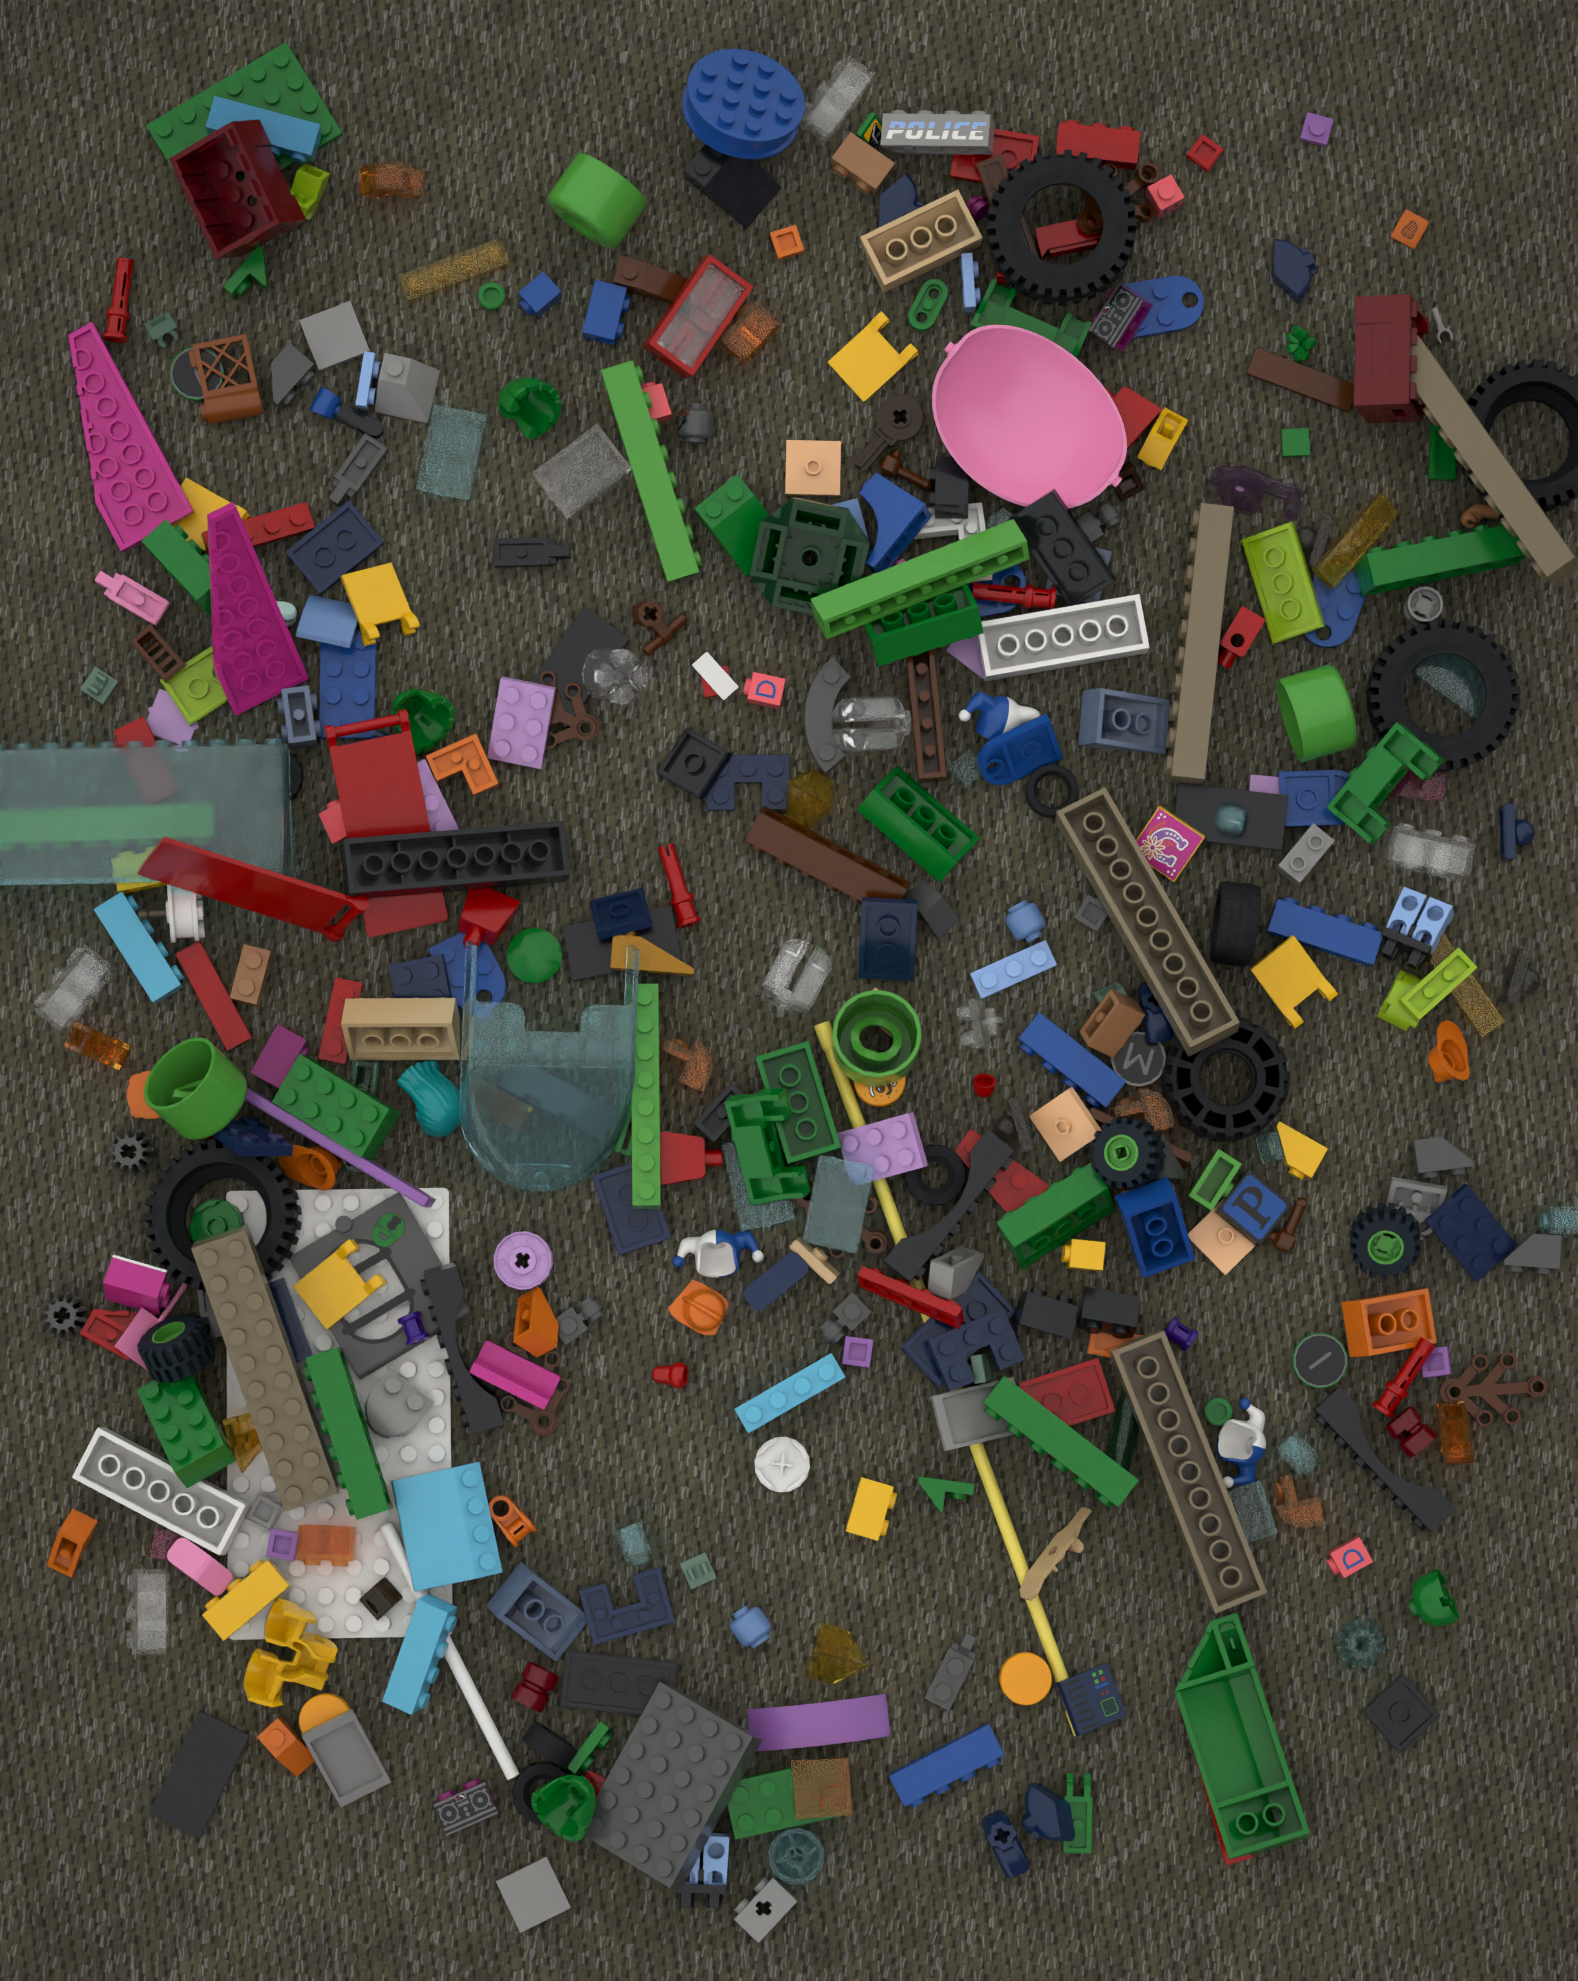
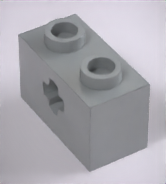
(1304, 854)
(761, 1923)

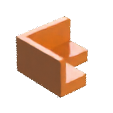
(468, 757)

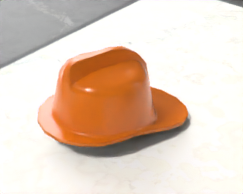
(1450, 1055)
(311, 1166)
(699, 1308)

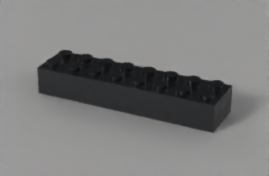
(455, 860)

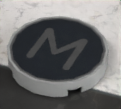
(1139, 1061)

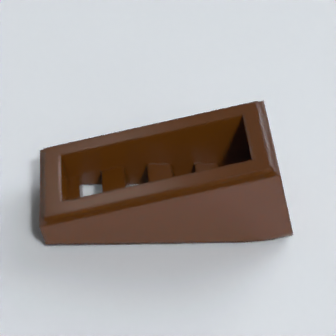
(143, 637)

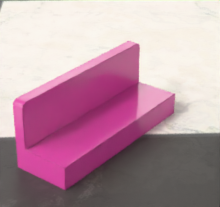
(515, 1374)

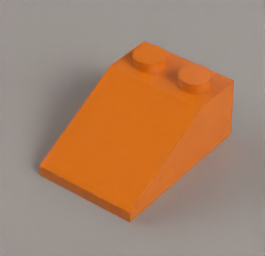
(1388, 1322)

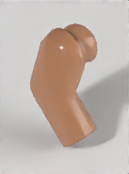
(1476, 513)

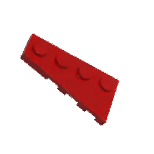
(1013, 1185)

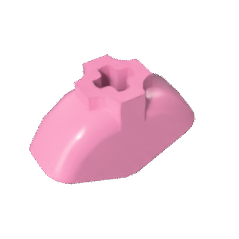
(199, 1566)

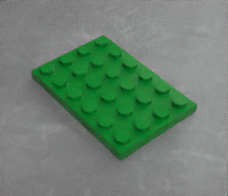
(269, 83)

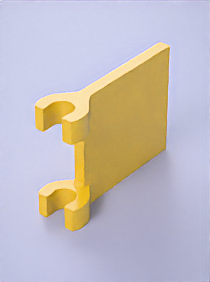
(870, 360)
(203, 503)
(378, 600)
(1290, 977)
(336, 1286)

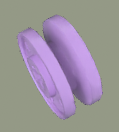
(539, 1263)

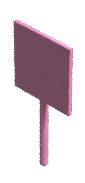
(140, 1325)

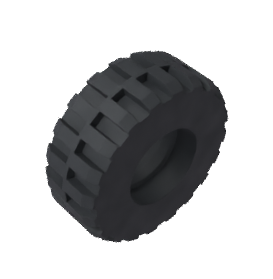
(1236, 1120)

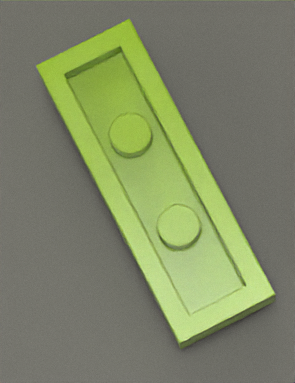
(1437, 984)

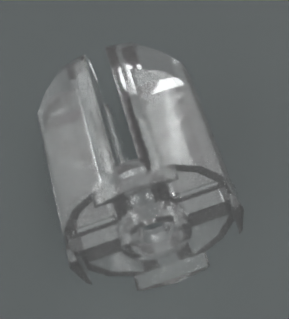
(614, 675)
(878, 711)
(808, 984)

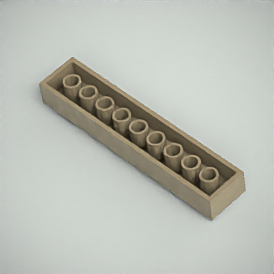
(1490, 469)
(1200, 644)
(1147, 922)
(265, 1367)
(1187, 1471)

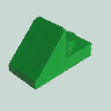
(252, 268)
(936, 1490)

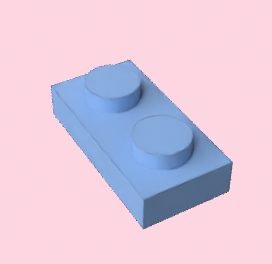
(969, 271)
(370, 370)

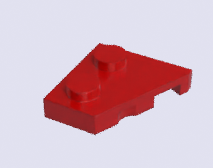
(107, 1327)

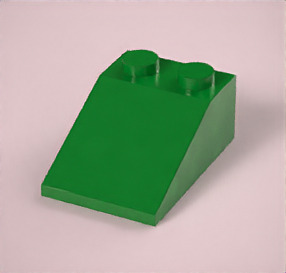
(733, 520)

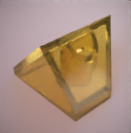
(809, 797)
(242, 1439)
(834, 1655)

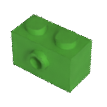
(1214, 1180)

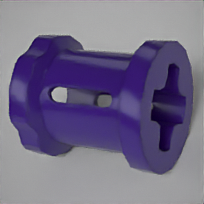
(413, 1328)
(1180, 1334)

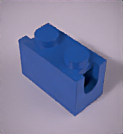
(605, 313)

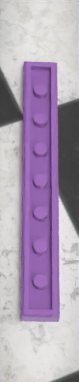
(366, 1165)

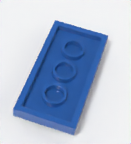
(347, 685)

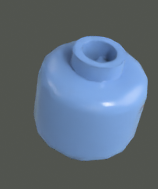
(1025, 921)
(750, 1626)

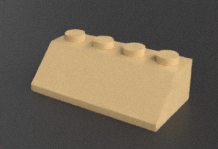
(921, 241)
(401, 1028)

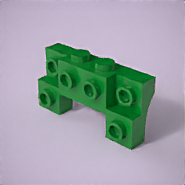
(996, 310)
(1378, 776)
(759, 1148)

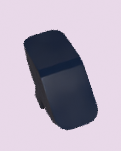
(898, 200)
(1292, 268)
(1154, 1022)
(775, 1281)
(1047, 1815)
(1005, 1844)

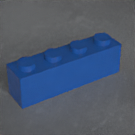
(1324, 932)
(1071, 1061)
(945, 1765)

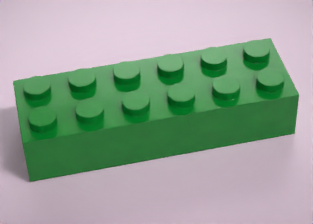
(1437, 559)
(348, 1433)
(1060, 1441)

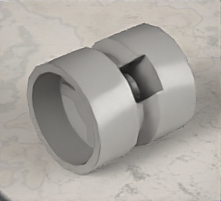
(1422, 606)

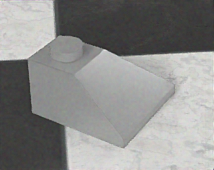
(406, 388)

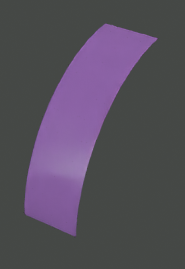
(820, 1723)

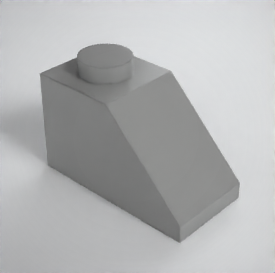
(953, 1272)

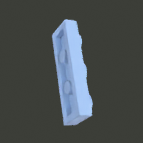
(1013, 969)

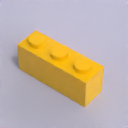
(245, 1598)

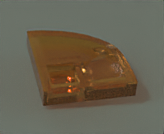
(821, 1787)

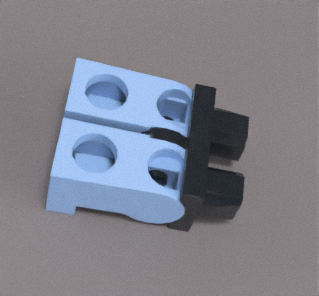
(1415, 928)
(709, 1875)

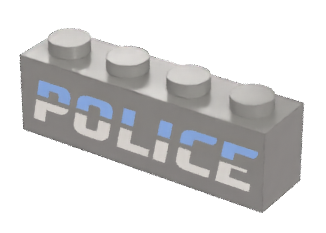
(937, 133)

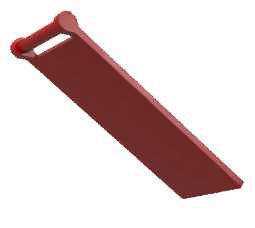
(382, 797)
(251, 887)

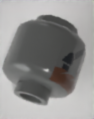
(695, 423)

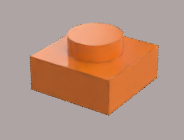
(786, 242)

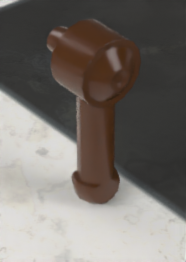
(892, 467)
(1285, 1239)

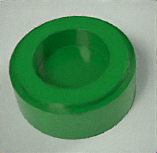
(491, 296)
(1217, 1411)

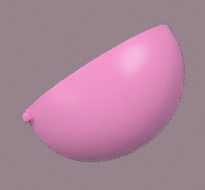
(1027, 417)

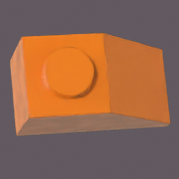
(535, 1324)
(71, 1542)
(286, 1746)

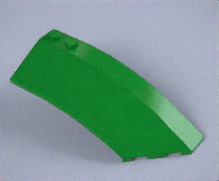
(1238, 1744)

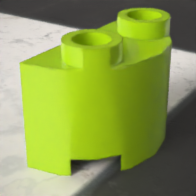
(1391, 1009)

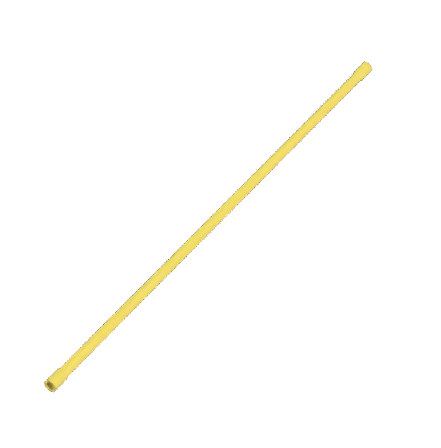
(824, 1033)

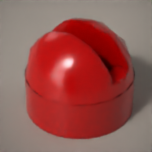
(984, 1085)

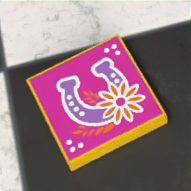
(1168, 843)

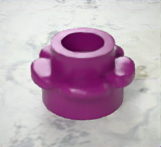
(978, 207)

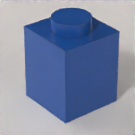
(539, 295)

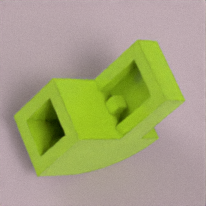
(309, 187)

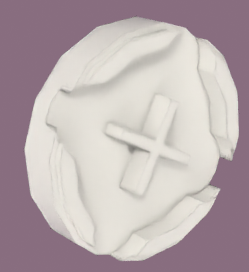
(782, 1464)

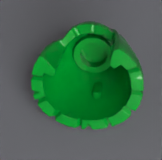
(532, 405)
(428, 716)
(566, 1806)

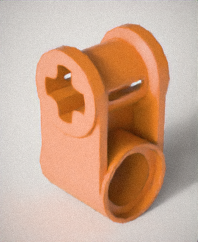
(512, 1521)

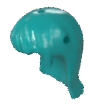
(434, 1098)

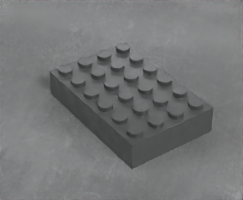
(671, 1785)

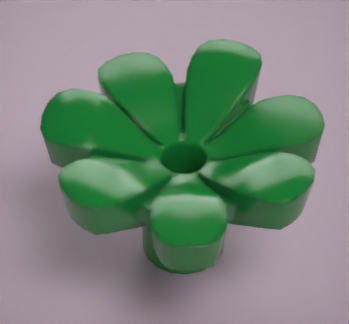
(1300, 343)

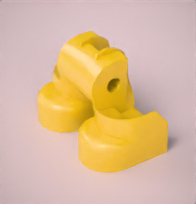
(313, 1653)

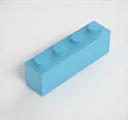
(139, 948)
(789, 1393)
(420, 1654)

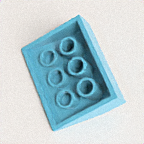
(446, 1526)

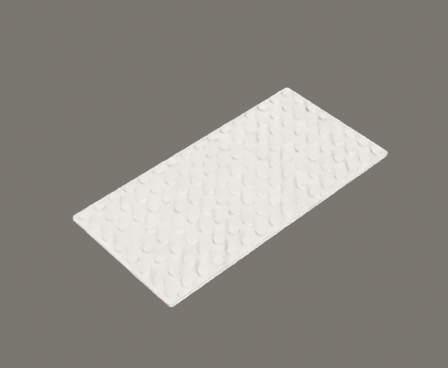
(324, 1589)

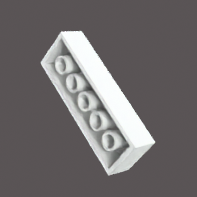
(1062, 637)
(152, 1489)

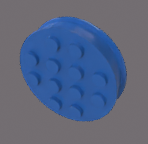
(743, 104)

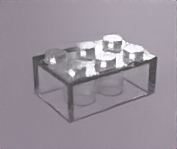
(581, 472)
(1428, 853)
(74, 989)

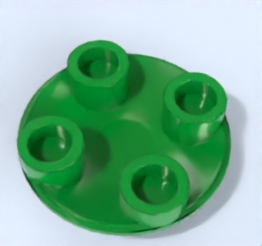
(534, 955)

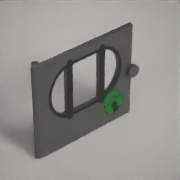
(409, 1252)

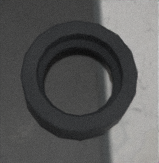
(1043, 771)
(550, 1745)

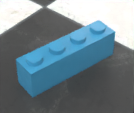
(286, 133)

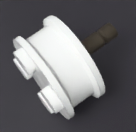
(182, 913)

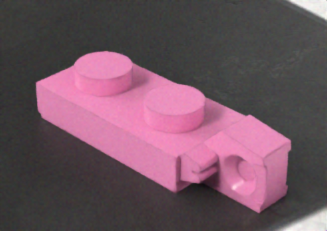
(134, 597)

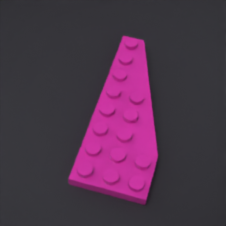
(128, 467)
(249, 635)

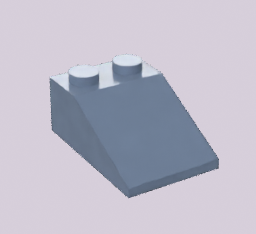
(1123, 721)
(537, 1611)

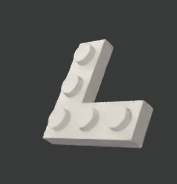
(962, 527)

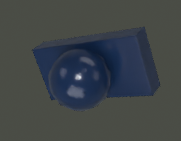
(1513, 832)

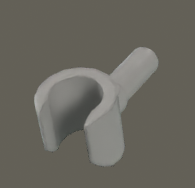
(1440, 327)

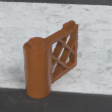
(232, 401)

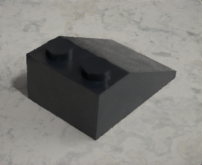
(731, 183)

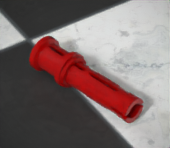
(118, 313)
(1027, 596)
(681, 899)
(1397, 1389)

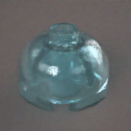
(798, 1870)

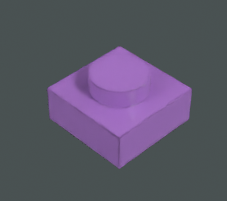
(1316, 129)
(857, 1351)
(1438, 1363)
(282, 1544)

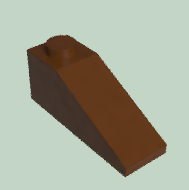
(647, 280)

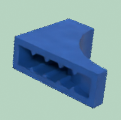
(898, 520)

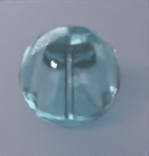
(1230, 818)

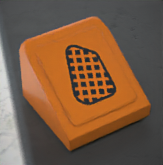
(1409, 229)

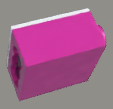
(137, 1285)

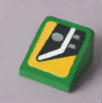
(870, 130)

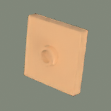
(813, 468)
(1065, 1124)
(1220, 1241)

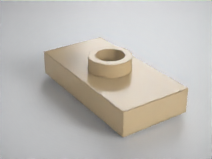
(815, 1259)

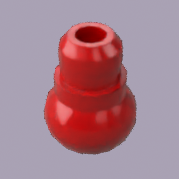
(673, 1375)

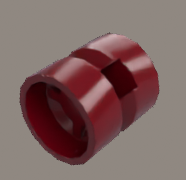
(1410, 1431)
(534, 1688)

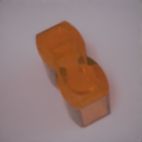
(749, 332)
(326, 1543)

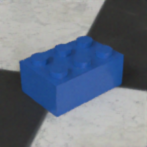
(1155, 1227)

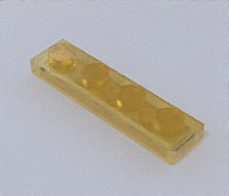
(454, 270)
(1355, 541)
(1469, 995)

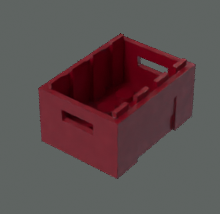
(222, 201)
(1383, 357)

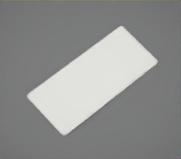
(715, 675)

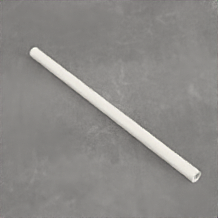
(457, 1666)

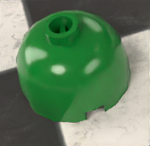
(1433, 1601)

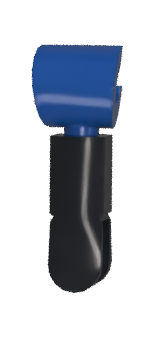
(328, 406)

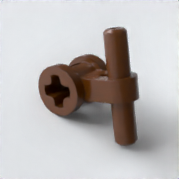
(663, 633)

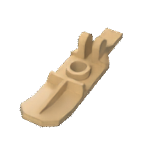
(1064, 1540)

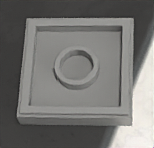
(334, 336)
(533, 1894)

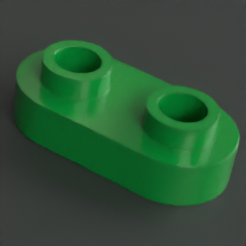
(925, 305)

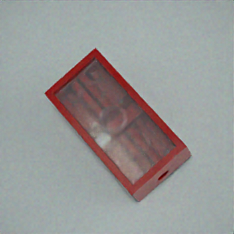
(697, 316)

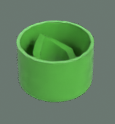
(596, 201)
(1316, 712)
(881, 1010)
(195, 1089)

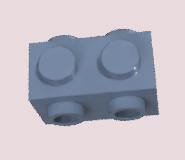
(298, 710)

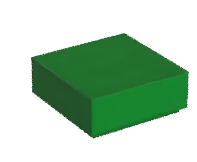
(1295, 442)

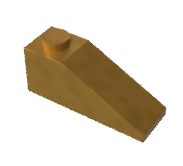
(651, 957)

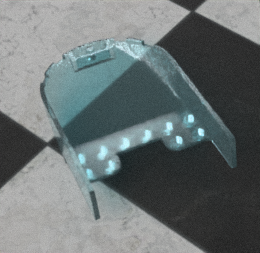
(545, 1102)

